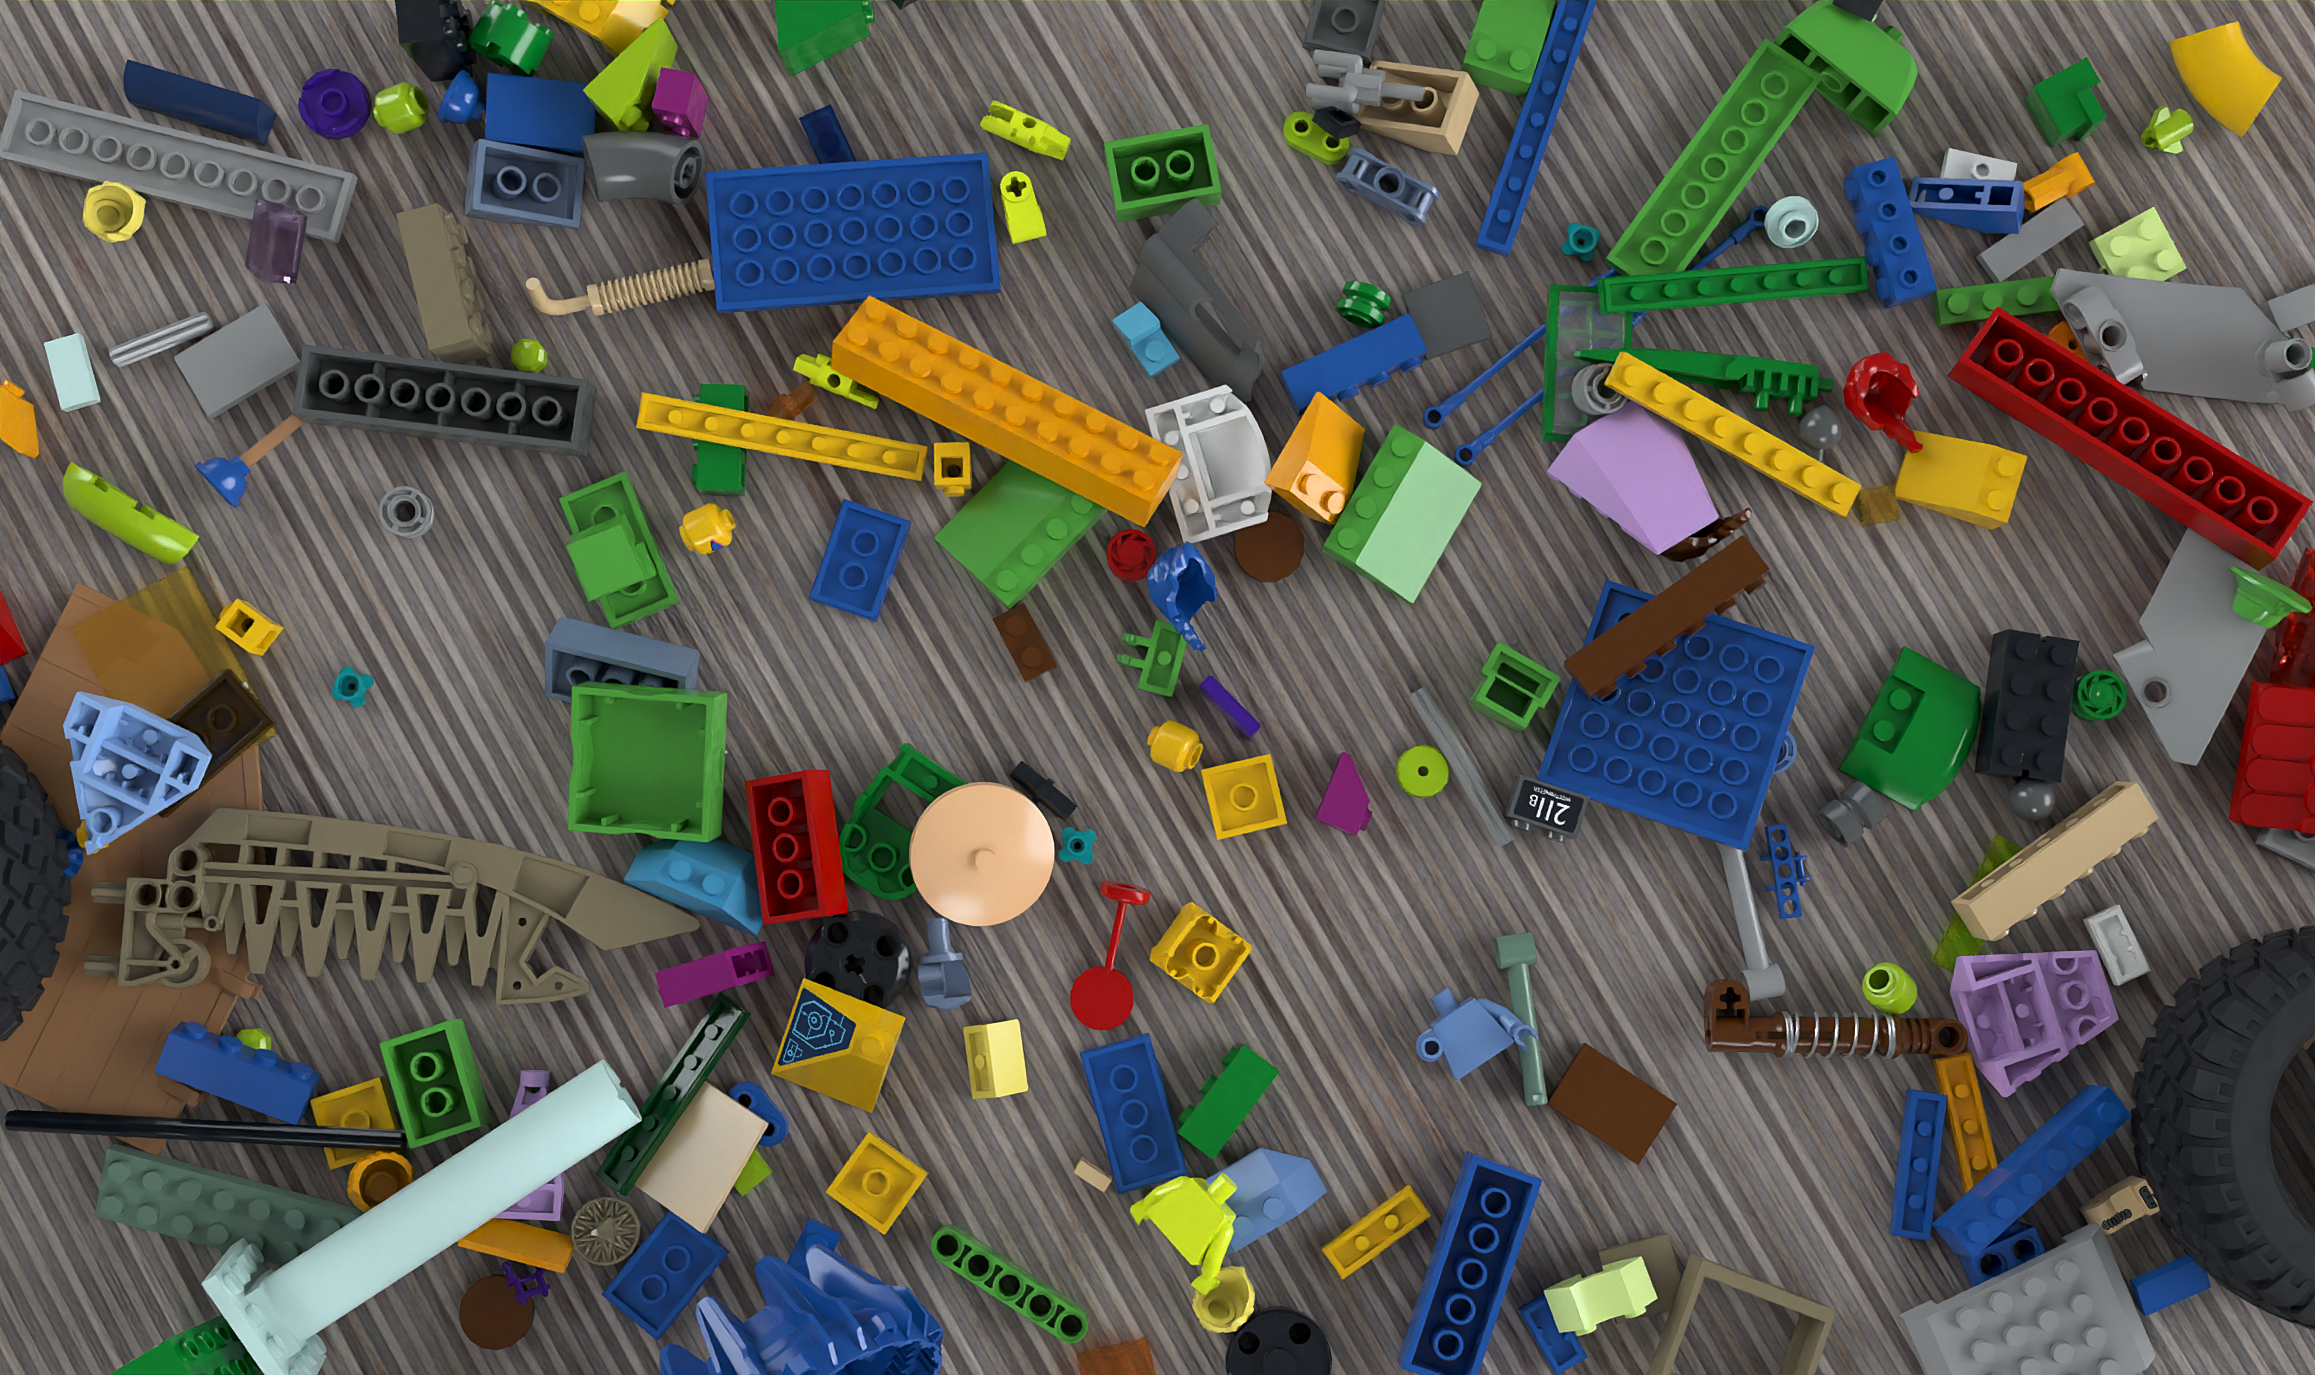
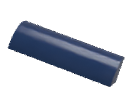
(198, 102)

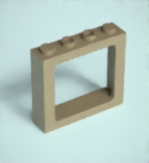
(1807, 1340)

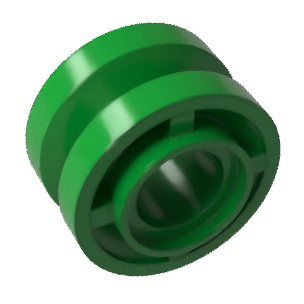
(1363, 304)

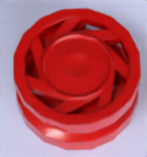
(1131, 555)

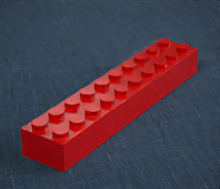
(2130, 439)

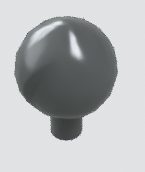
(1820, 430)
(2033, 802)

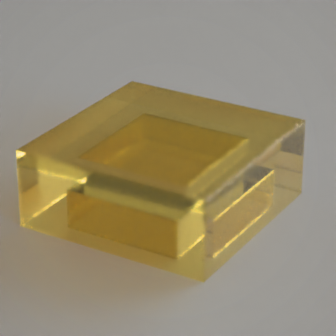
(1877, 505)

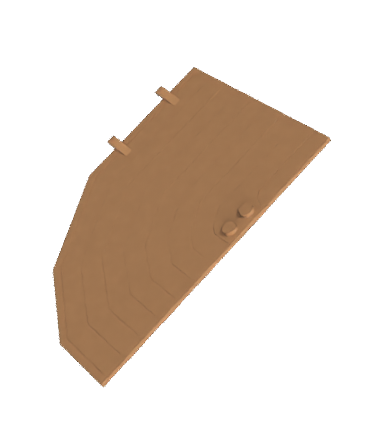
(87, 1038)

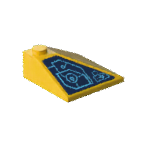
(838, 1045)

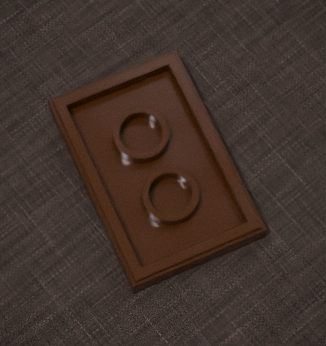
(1611, 1103)

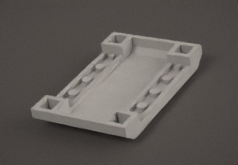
(2040, 1318)

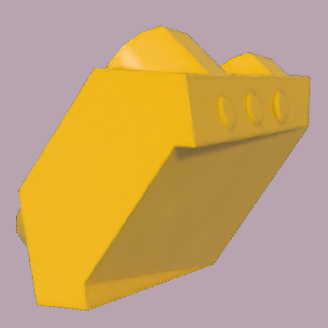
(1200, 952)

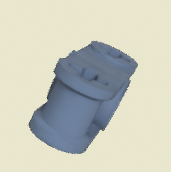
(1407, 188)

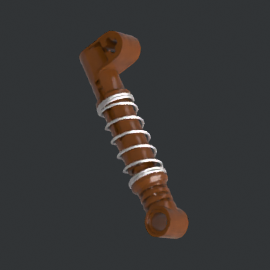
(1815, 1034)

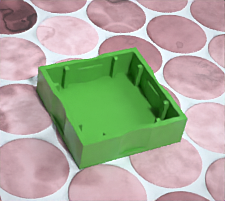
(647, 761)

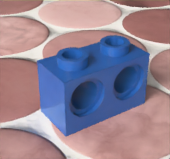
(2002, 1253)

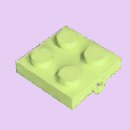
(2138, 249)

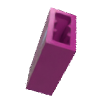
(714, 974)

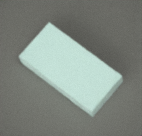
(72, 372)

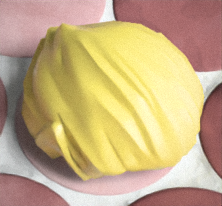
(113, 211)
(1228, 1304)

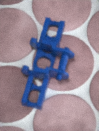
(1790, 881)

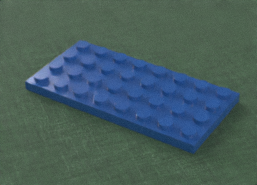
(852, 232)

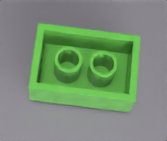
(1162, 172)
(436, 1082)

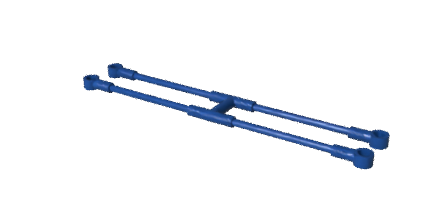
(1489, 435)

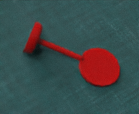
(1102, 994)

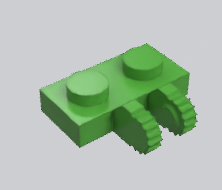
(1162, 659)

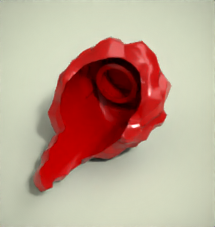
(1880, 394)

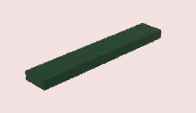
(673, 1093)

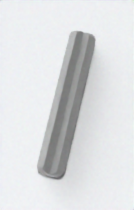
(161, 339)

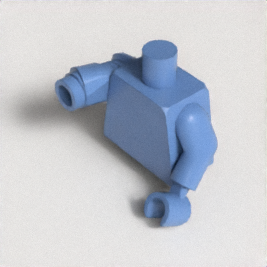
(1469, 1033)

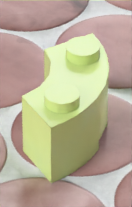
(1616, 1291)

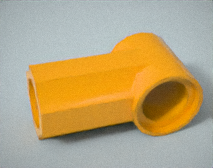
(2061, 180)

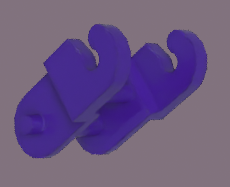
(522, 1295)

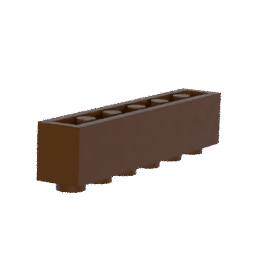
(1666, 618)

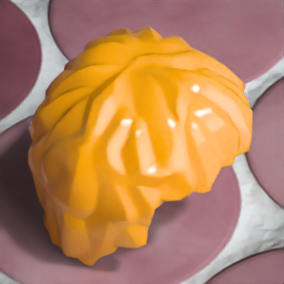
(378, 1178)

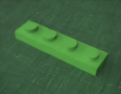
(1977, 302)

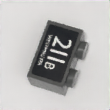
(1545, 808)

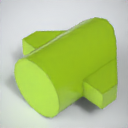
(2167, 130)

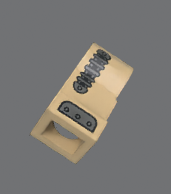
(2120, 1204)

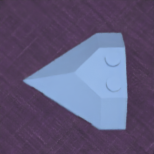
(127, 765)

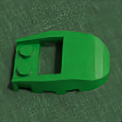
(876, 846)

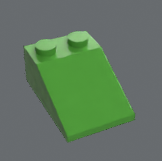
(1507, 43)

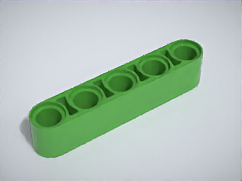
(1017, 1300)

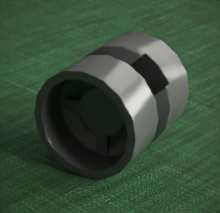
(1856, 810)

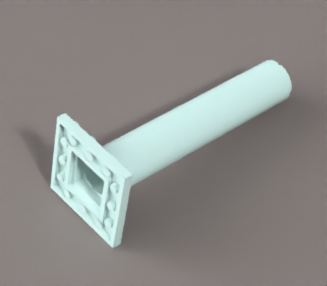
(284, 1309)

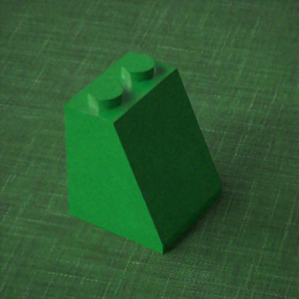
(818, 29)

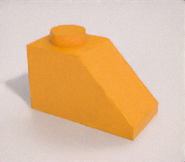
(17, 420)

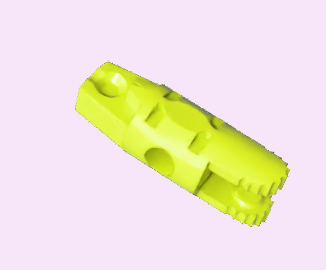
(1025, 131)
(823, 376)

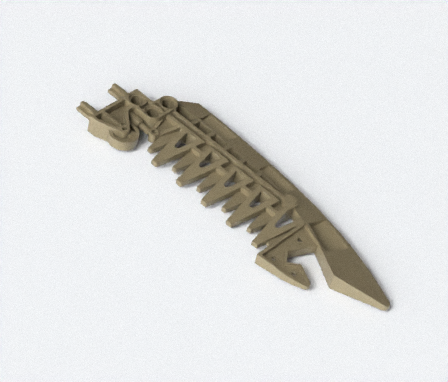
(525, 883)

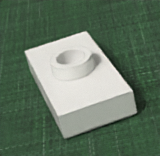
(1967, 165)
(2116, 945)

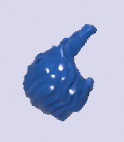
(1180, 586)

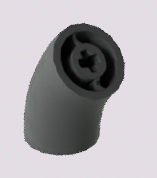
(643, 165)

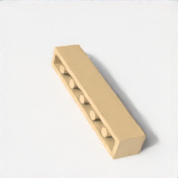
(2055, 860)

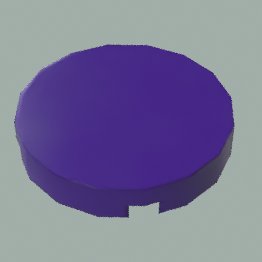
(334, 104)

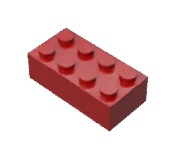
(796, 846)

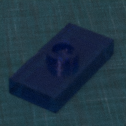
(827, 136)

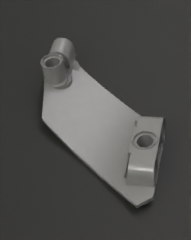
(2185, 339)
(2191, 648)

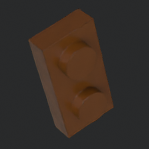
(1024, 642)

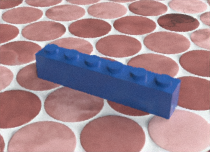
(2031, 1170)

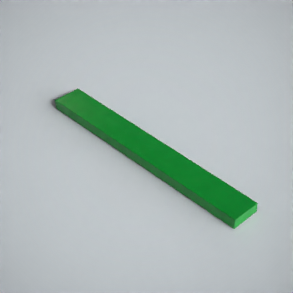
(1732, 285)

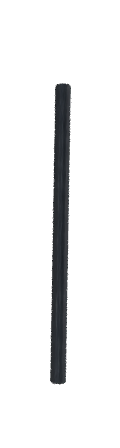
(206, 1130)

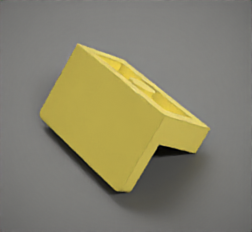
(995, 1059)

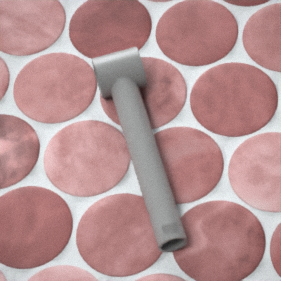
(1760, 977)

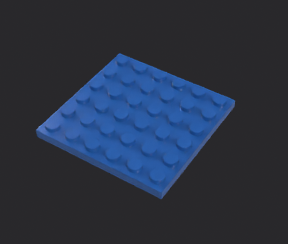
(1687, 734)

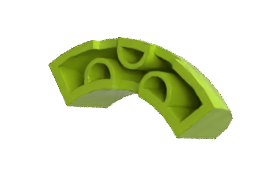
(117, 514)

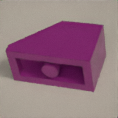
(1345, 799)

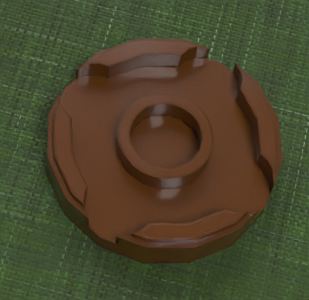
(1269, 548)
(492, 1314)

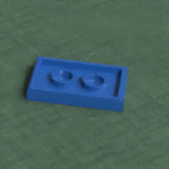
(538, 113)
(860, 560)
(665, 1274)

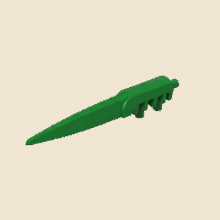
(1752, 374)

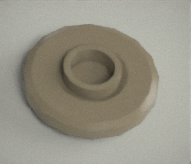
(605, 1230)

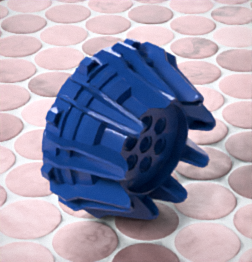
(815, 1327)

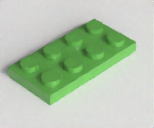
(604, 502)

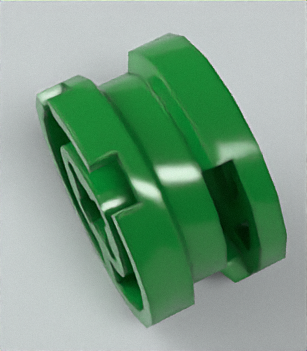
(2098, 695)

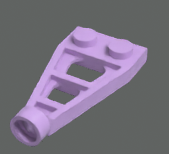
(546, 1201)

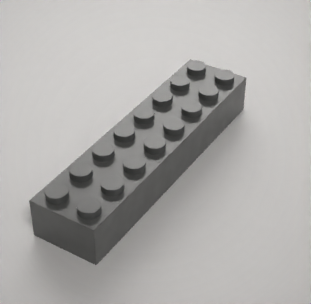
(445, 401)

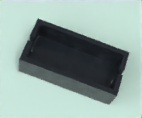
(2027, 706)

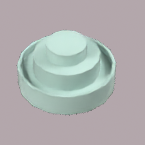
(1791, 222)

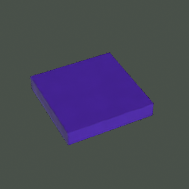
(1229, 707)

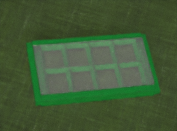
(1571, 326)

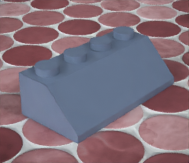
(594, 653)

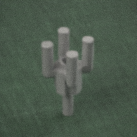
(1355, 85)

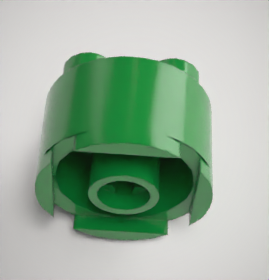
(509, 39)

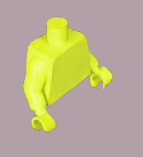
(1194, 1221)

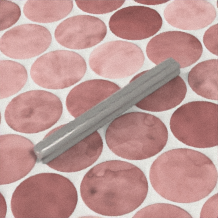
(1462, 766)

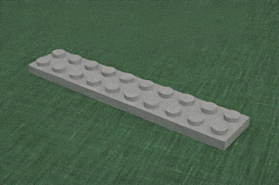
(172, 163)

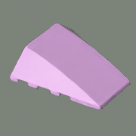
(1638, 475)
(2029, 1010)

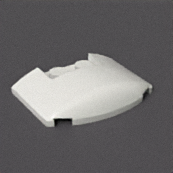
(1221, 463)

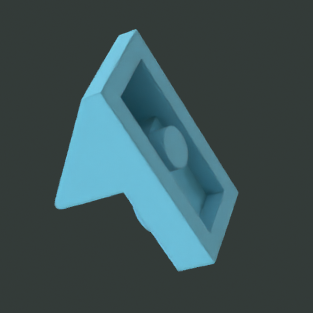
(1145, 339)

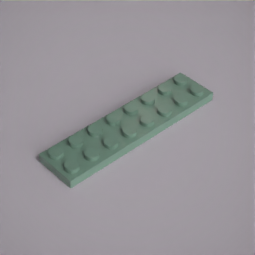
(213, 1206)

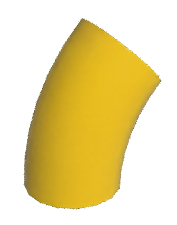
(2224, 75)

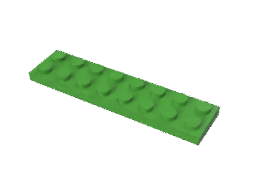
(1715, 164)

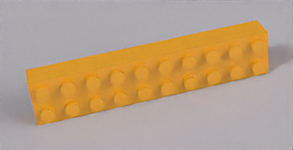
(1005, 410)

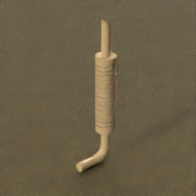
(629, 291)

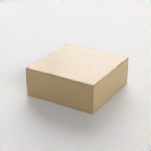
(1092, 1174)

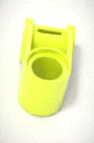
(1022, 212)

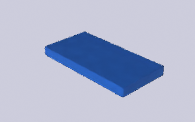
(1133, 1113)

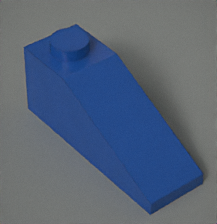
(1970, 203)

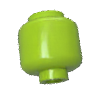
(401, 108)
(1889, 988)

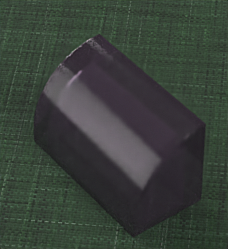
(275, 242)

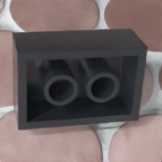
(436, 36)

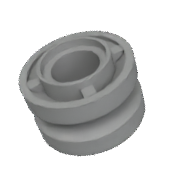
(1586, 394)
(390, 507)

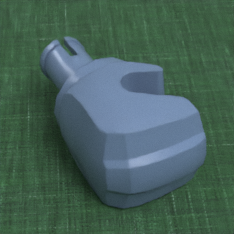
(941, 972)

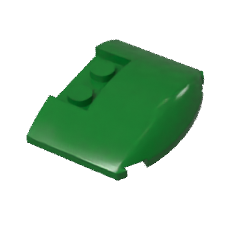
(1915, 732)

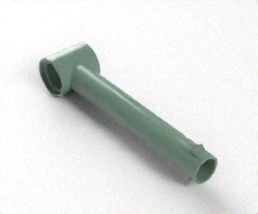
(1515, 954)

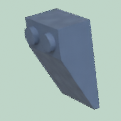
(524, 185)

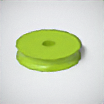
(1436, 766)

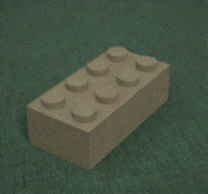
(444, 284)

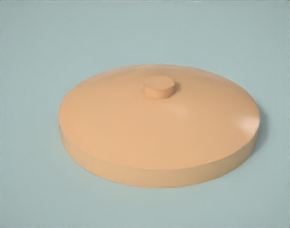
(981, 854)

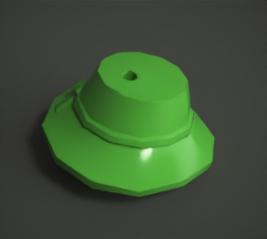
(2264, 599)

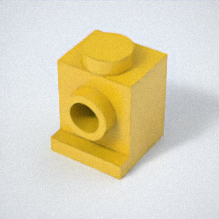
(948, 456)
(234, 625)

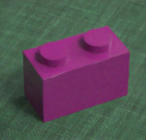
(680, 102)

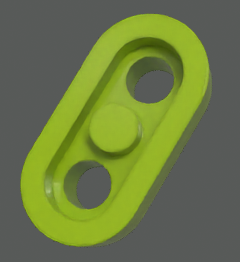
(1313, 140)

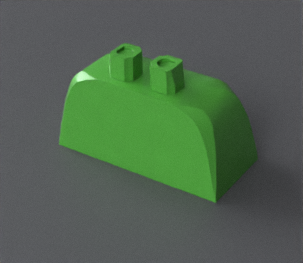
(1860, 63)

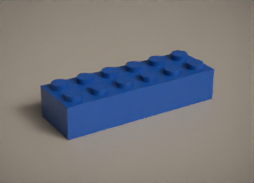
(1469, 1268)

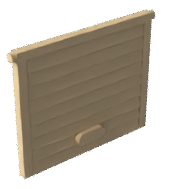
(702, 1157)

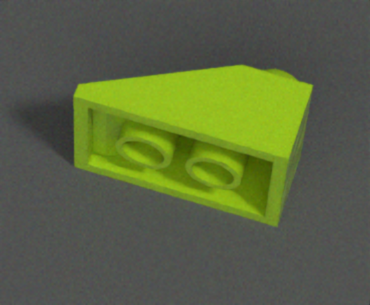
(628, 84)

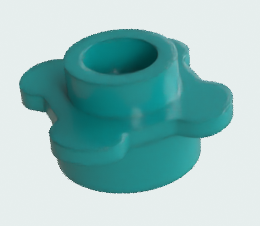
(1587, 234)
(345, 679)
(1086, 840)

